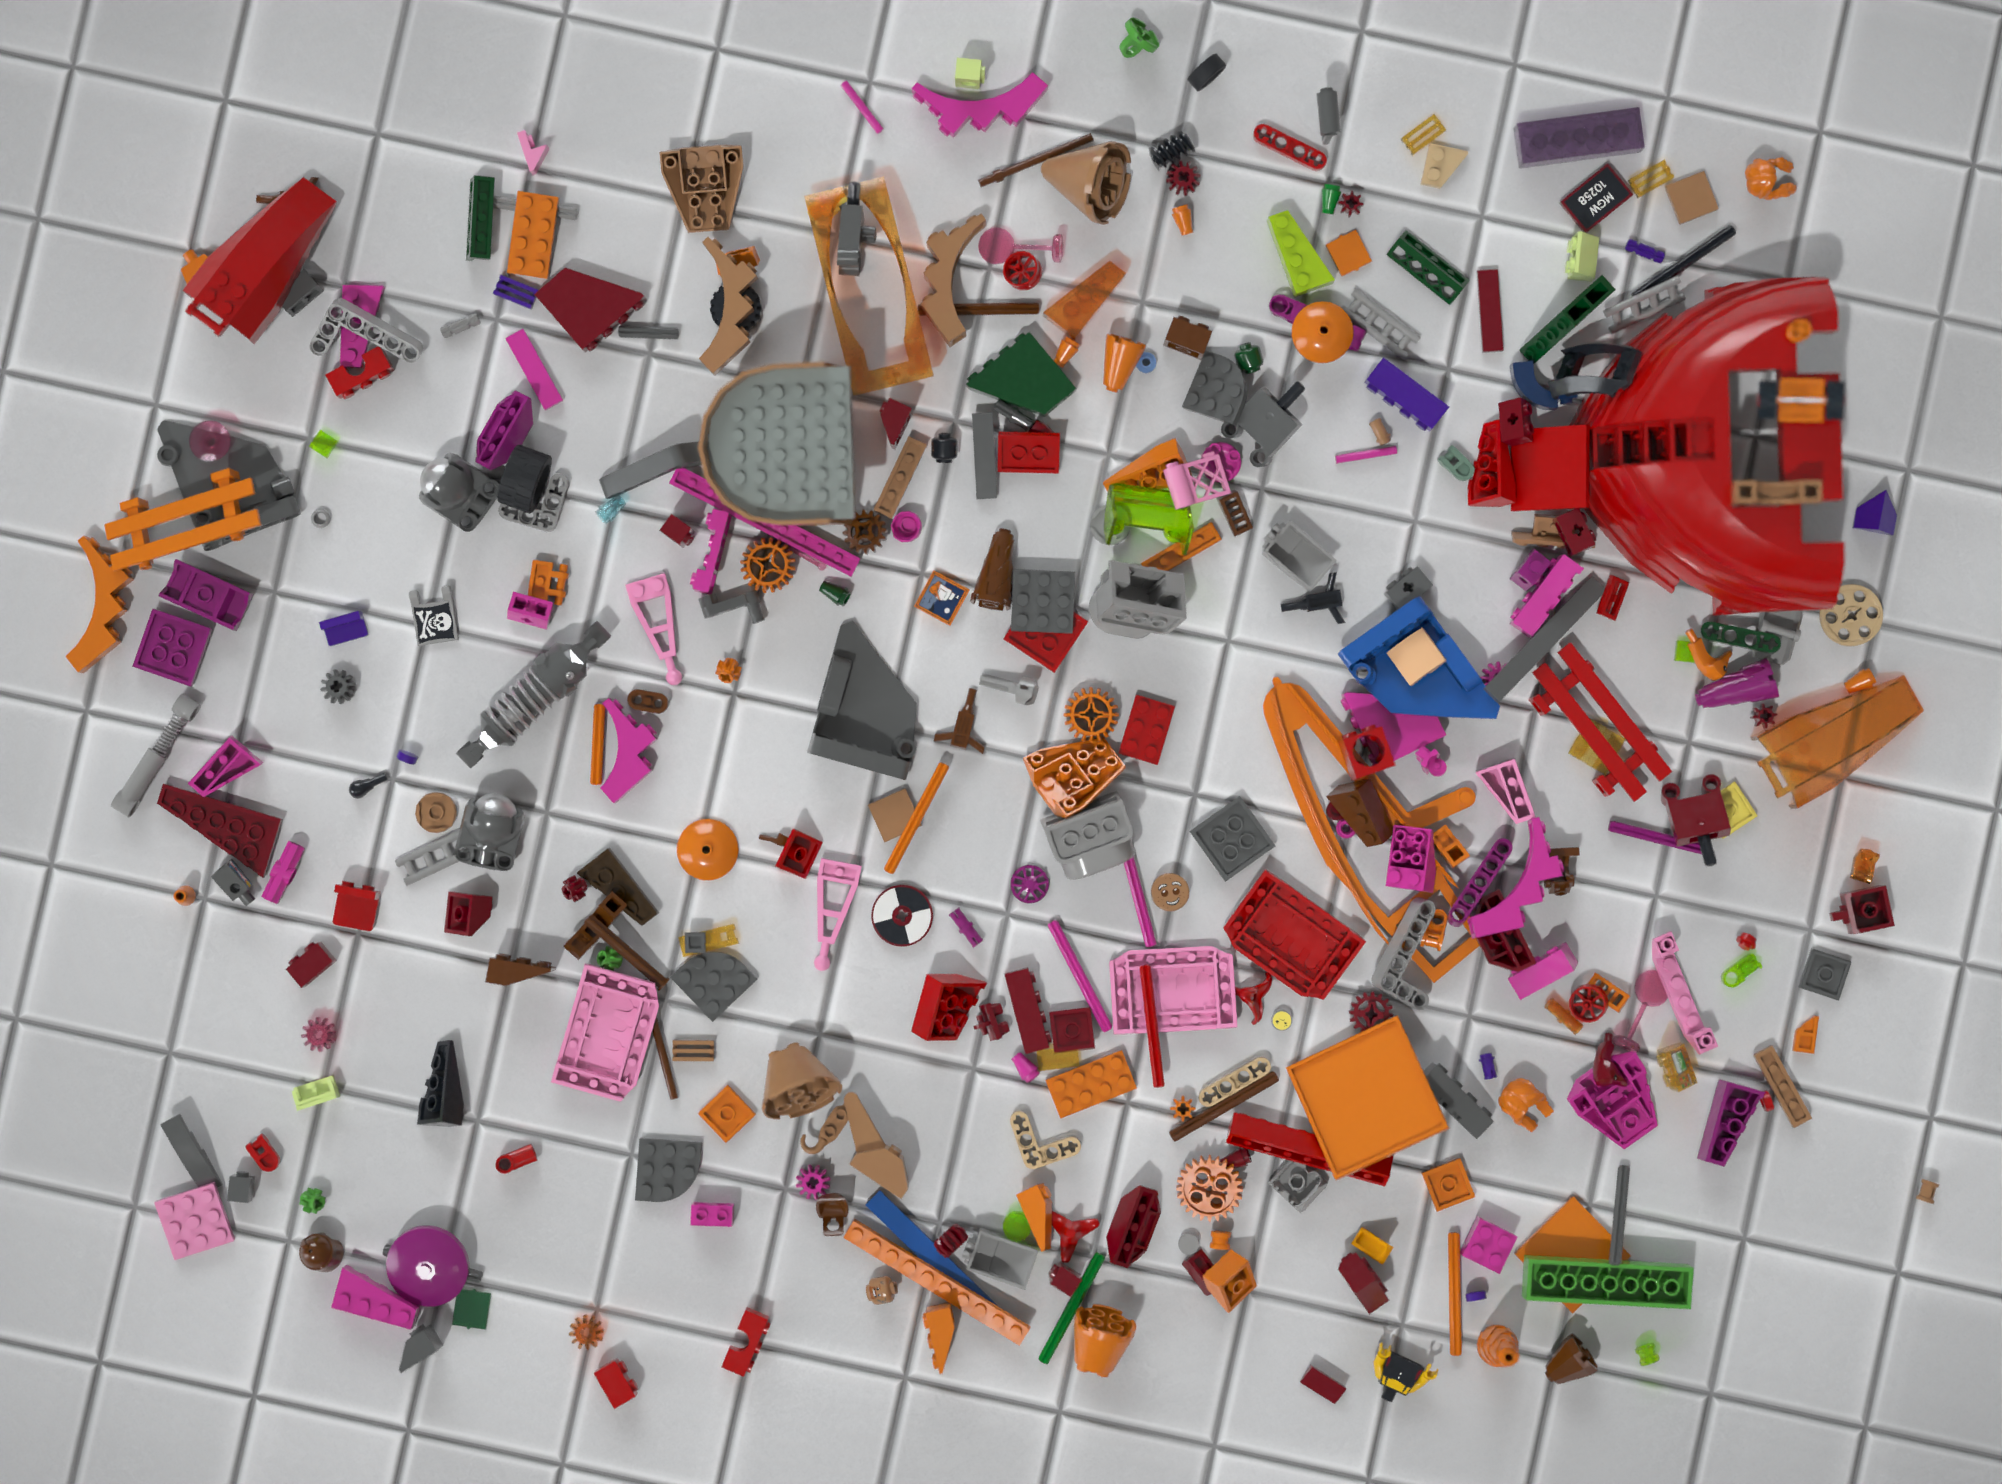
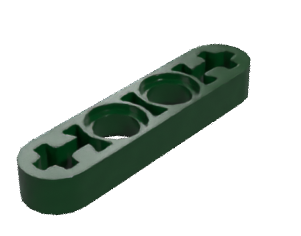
(1740, 639)

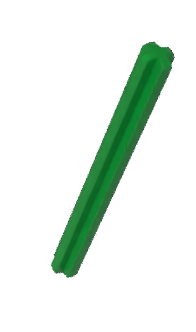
(1071, 1308)

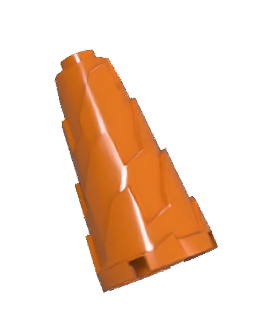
(1498, 1346)

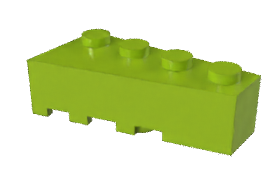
(1299, 259)

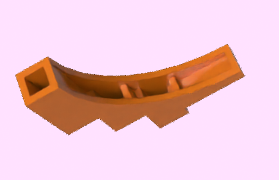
(108, 607)

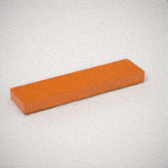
(1172, 556)

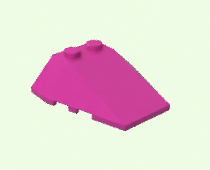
(1617, 1111)

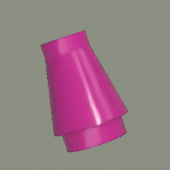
(1025, 1068)

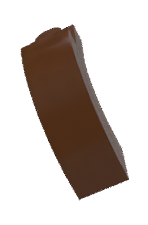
(585, 938)

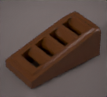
(1221, 501)

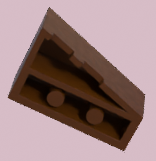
(1362, 811)

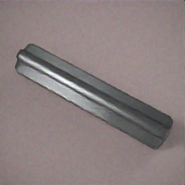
(648, 332)

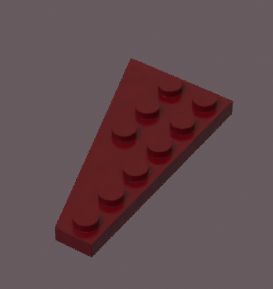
(235, 829)

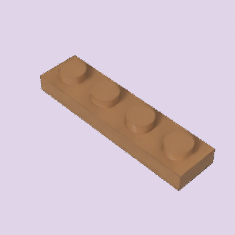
(900, 477)
(1782, 1086)

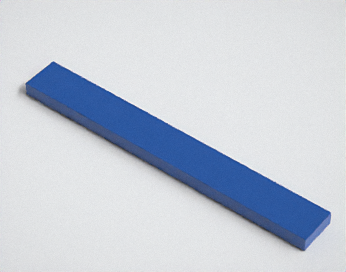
(918, 1241)

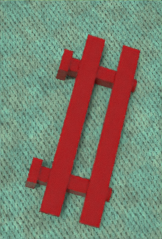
(1619, 770)

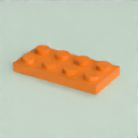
(533, 234)
(1091, 1084)

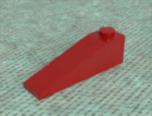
(1493, 475)

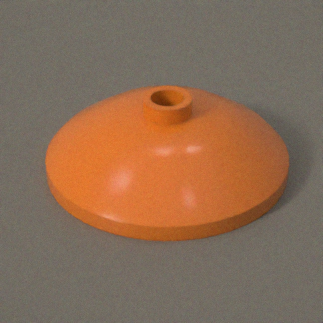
(1316, 345)
(722, 847)

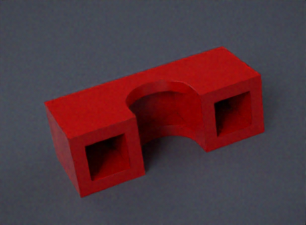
(376, 366)
(739, 1359)

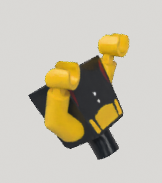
(1399, 1373)

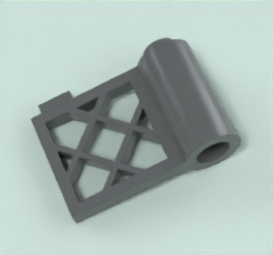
(1328, 114)

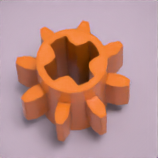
(728, 670)
(1186, 1112)

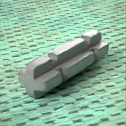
(460, 325)

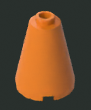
(1120, 360)

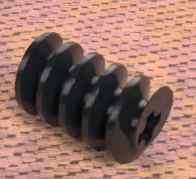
(1171, 149)

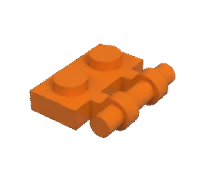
(541, 580)

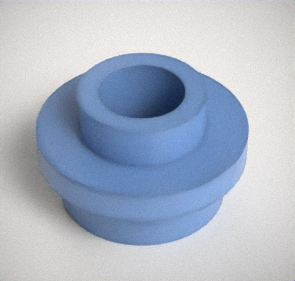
(1146, 369)

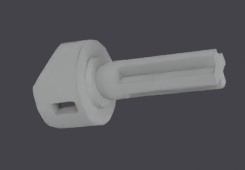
(1024, 691)

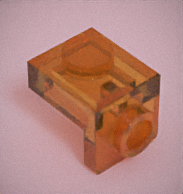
(1864, 865)

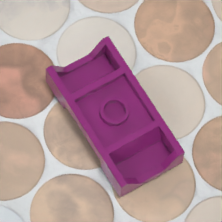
(206, 595)

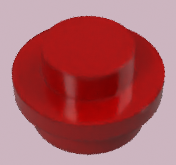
(1746, 941)

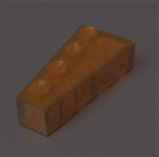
(1083, 302)

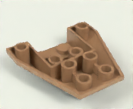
(703, 184)

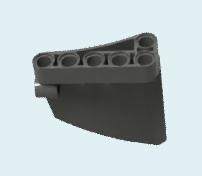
(273, 490)

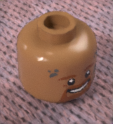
(881, 1290)

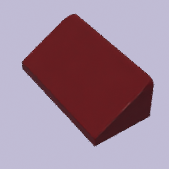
(1196, 1267)
(1323, 1384)

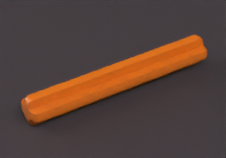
(597, 744)

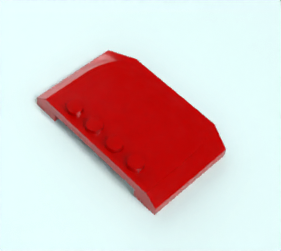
(1292, 937)

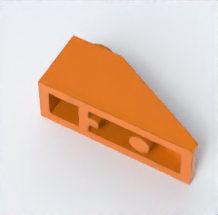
(1038, 1212)

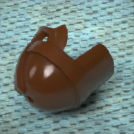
(325, 1254)

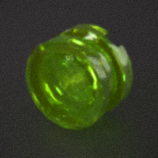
(1016, 1226)

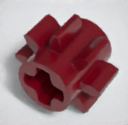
(1355, 200)
(1770, 715)
(574, 888)

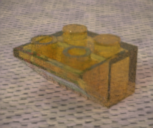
(1676, 1066)

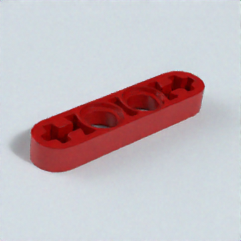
(1291, 143)

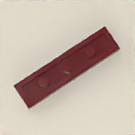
(1489, 310)

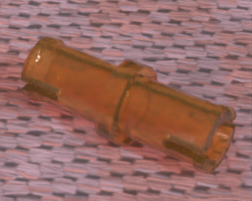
(1563, 1016)

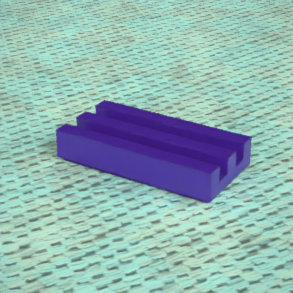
(499, 285)

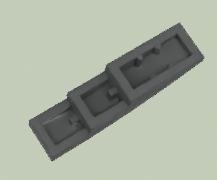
(984, 455)
(190, 1152)

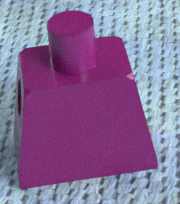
(1530, 570)

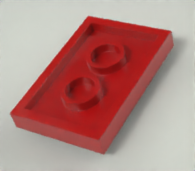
(1028, 452)
(1146, 729)

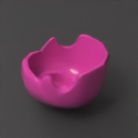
(906, 526)

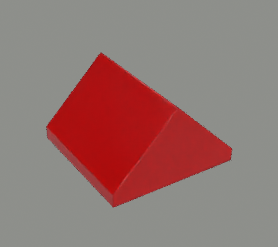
(799, 853)

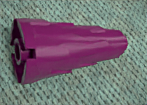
(1747, 684)

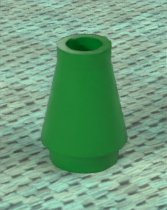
(1330, 198)

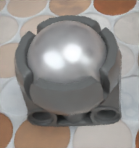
(457, 490)
(489, 830)

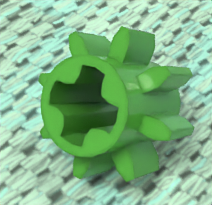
(609, 959)
(312, 1200)

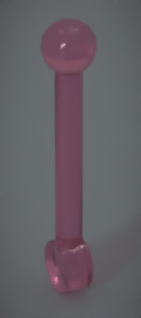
(821, 566)

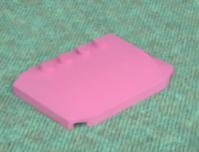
(1189, 985)
(607, 1033)

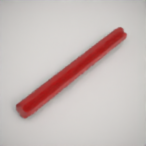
(1152, 1026)

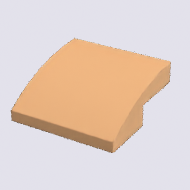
(1416, 656)

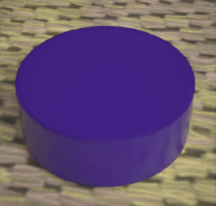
(407, 757)
(1477, 1295)

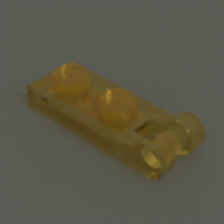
(714, 939)

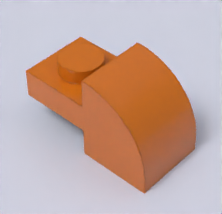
(1449, 847)

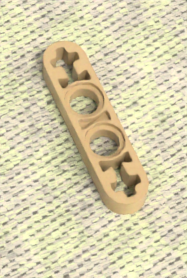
(1235, 1083)

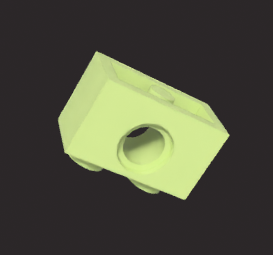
(969, 73)

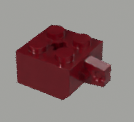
(1853, 908)
(1363, 1281)

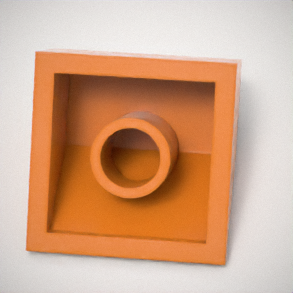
(1230, 1280)

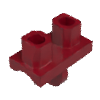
(987, 1021)

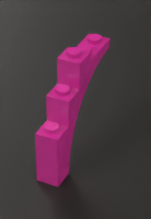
(955, 113)
(1538, 867)

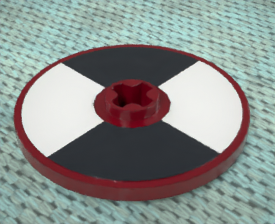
(916, 923)

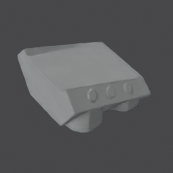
(1298, 1184)

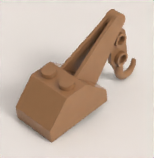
(872, 1157)

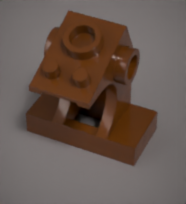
(1562, 885)

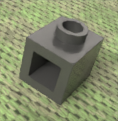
(240, 1187)

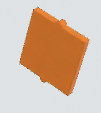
(1348, 253)

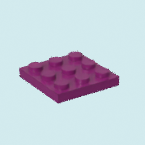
(172, 647)

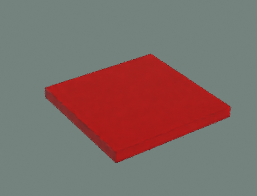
(1552, 469)

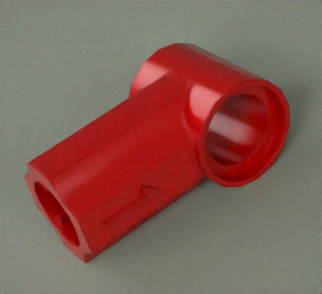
(518, 1158)

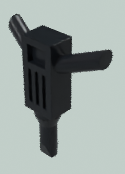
(1320, 601)

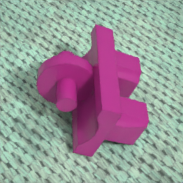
(1431, 761)

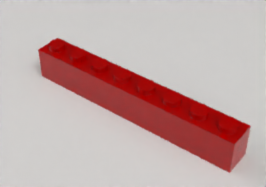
(1294, 1146)

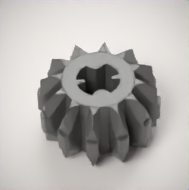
(343, 692)

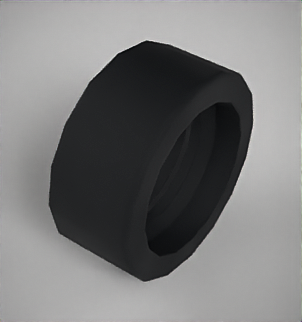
(1206, 72)

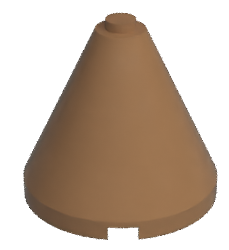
(1092, 179)

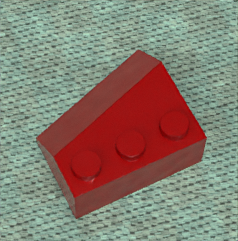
(945, 1006)

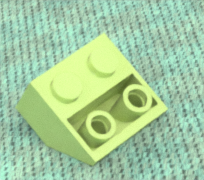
(1583, 257)

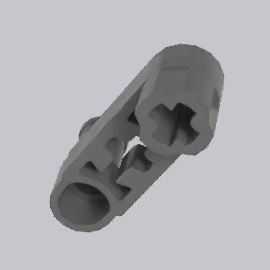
(751, 600)

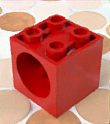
(1383, 760)

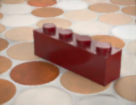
(1026, 1010)

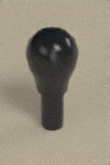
(361, 787)

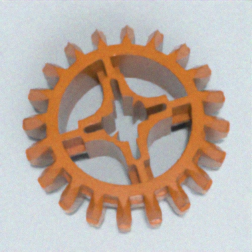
(772, 556)
(1109, 714)

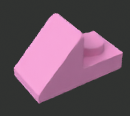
(535, 156)

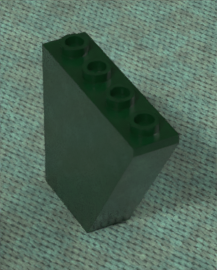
(1567, 319)
(1023, 378)

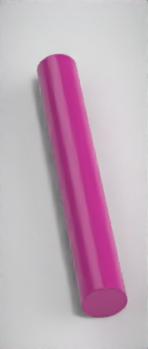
(862, 107)
(1365, 454)

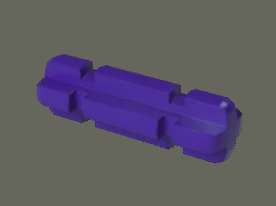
(1645, 251)

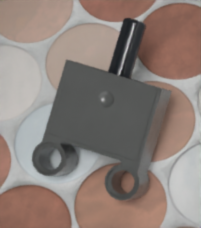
(1267, 422)

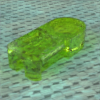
(1742, 969)

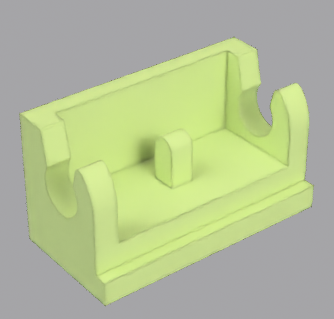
(315, 1092)

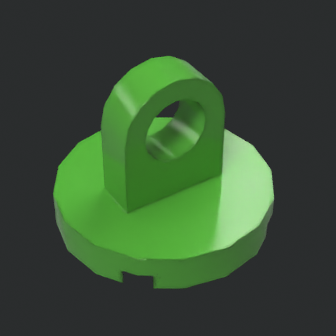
(1138, 38)

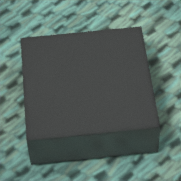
(695, 942)

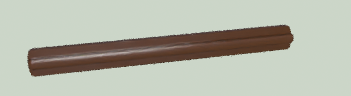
(992, 309)
(1223, 1106)

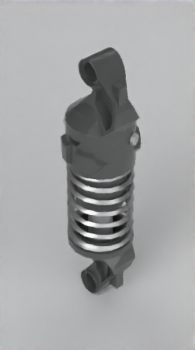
(549, 680)

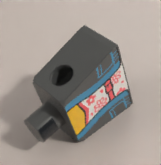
(231, 874)

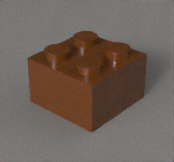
(1187, 337)

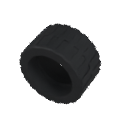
(524, 479)

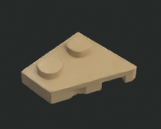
(1440, 164)

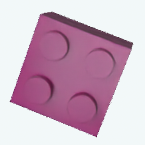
(1488, 1245)

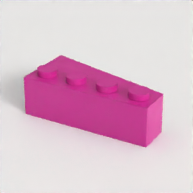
(1545, 595)
(372, 1300)

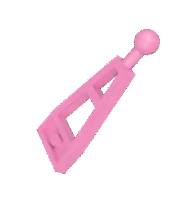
(651, 589)
(841, 873)

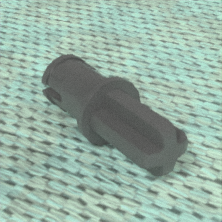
(1014, 415)

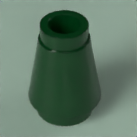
(836, 593)

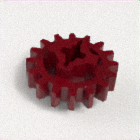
(1360, 1012)

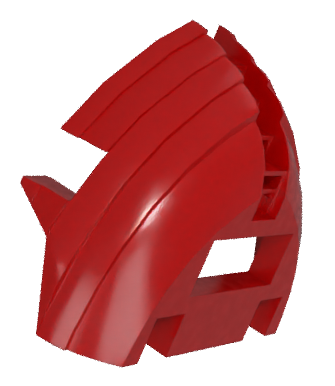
(1667, 453)

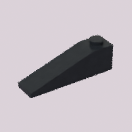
(443, 1098)

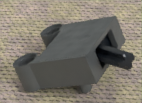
(853, 233)

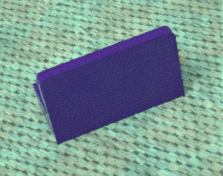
(344, 628)

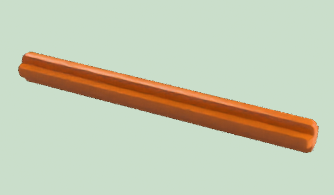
(916, 818)
(1454, 1293)

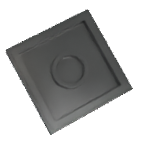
(1824, 974)

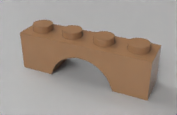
(1776, 492)

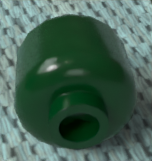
(1249, 358)

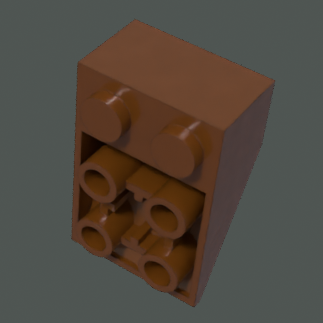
(507, 971)

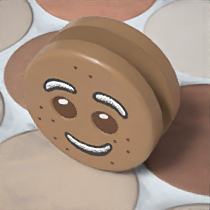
(1170, 892)

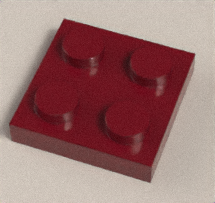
(1072, 1030)

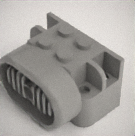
(1138, 601)
(1091, 838)

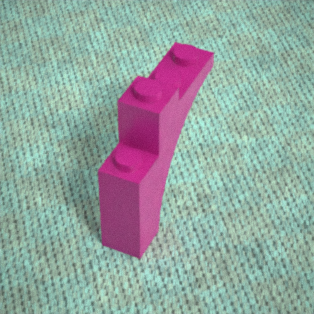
(632, 741)

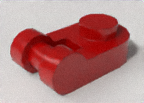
(269, 1159)

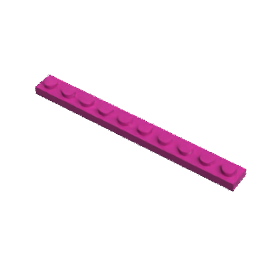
(789, 534)

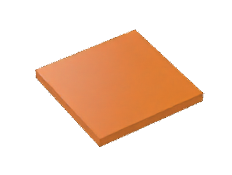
(1570, 1234)

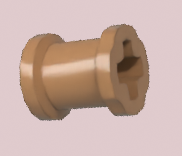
(1927, 1191)

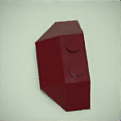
(1504, 948)
(1133, 1226)

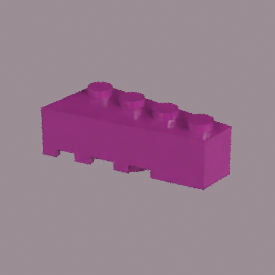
(1727, 1120)

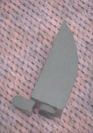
(1297, 554)
(999, 1258)

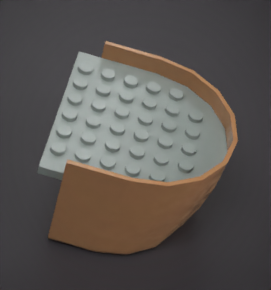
(783, 444)

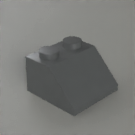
(419, 1346)

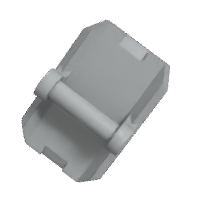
(1785, 626)

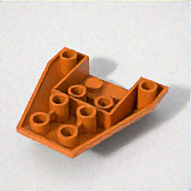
(1073, 774)

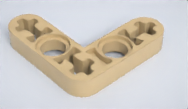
(1040, 1151)

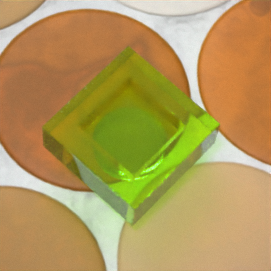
(323, 444)
(1682, 652)

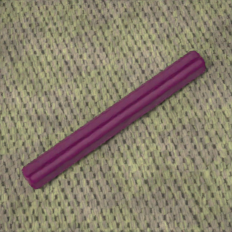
(1651, 836)

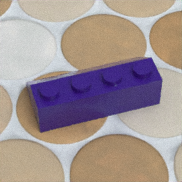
(1406, 395)

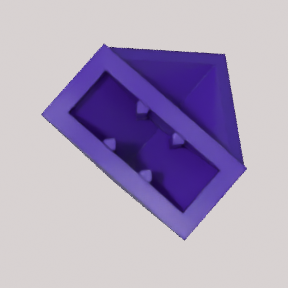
(1876, 515)

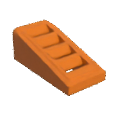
(1623, 1000)

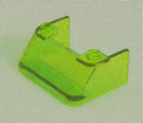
(1149, 510)

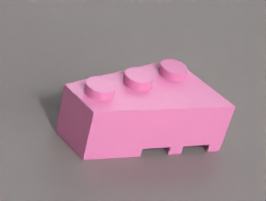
(1509, 789)

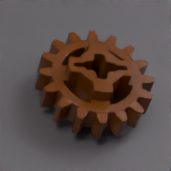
(860, 538)

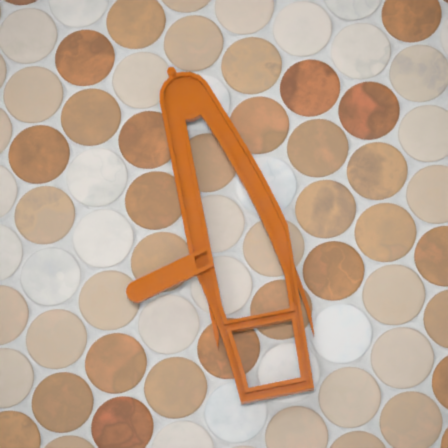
(1290, 708)

